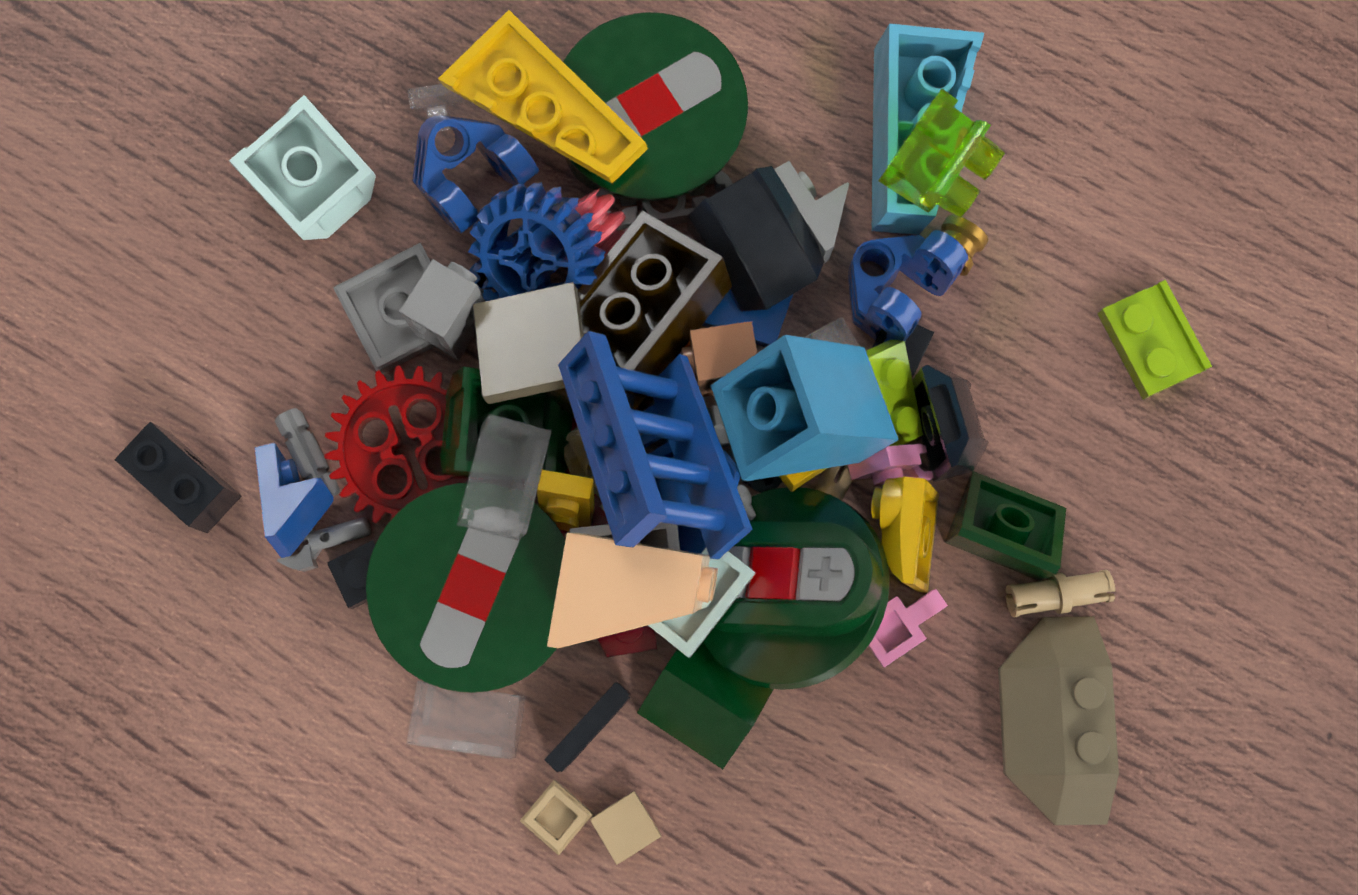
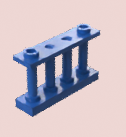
(624, 469)

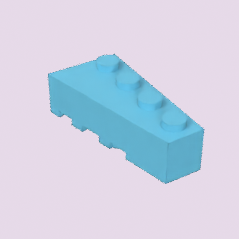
(908, 74)

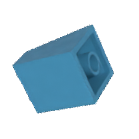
(803, 408)

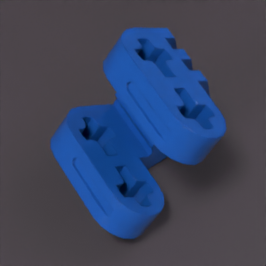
(500, 150)
(929, 262)

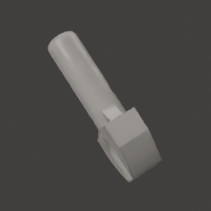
(324, 539)

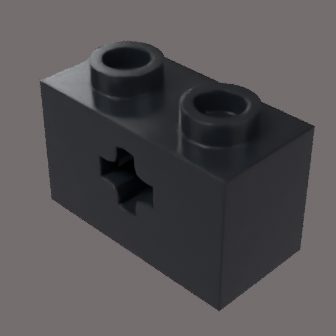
(177, 478)

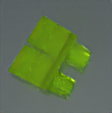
(934, 155)

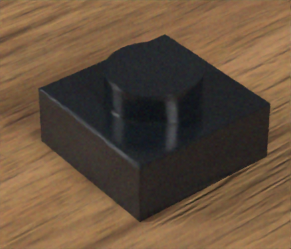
(351, 574)

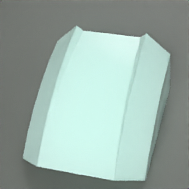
(307, 172)

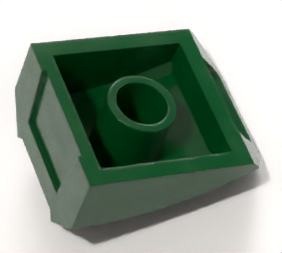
(468, 410)

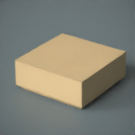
(556, 817)
(625, 827)

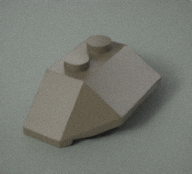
(1061, 721)

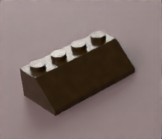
(649, 298)

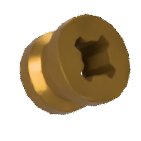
(968, 235)

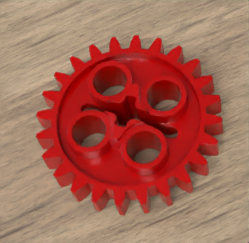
(364, 465)

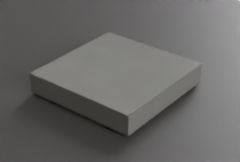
(374, 304)

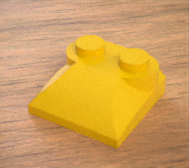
(908, 527)

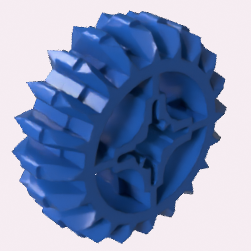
(550, 239)

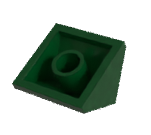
(1009, 527)
(704, 705)

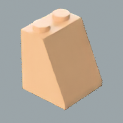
(624, 588)

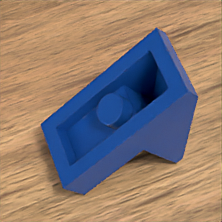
(287, 504)

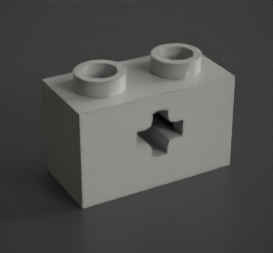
(442, 307)

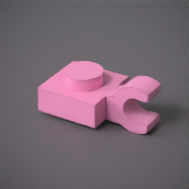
(891, 463)
(900, 627)

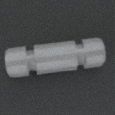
(304, 448)

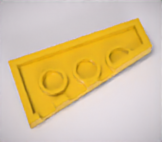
(538, 94)

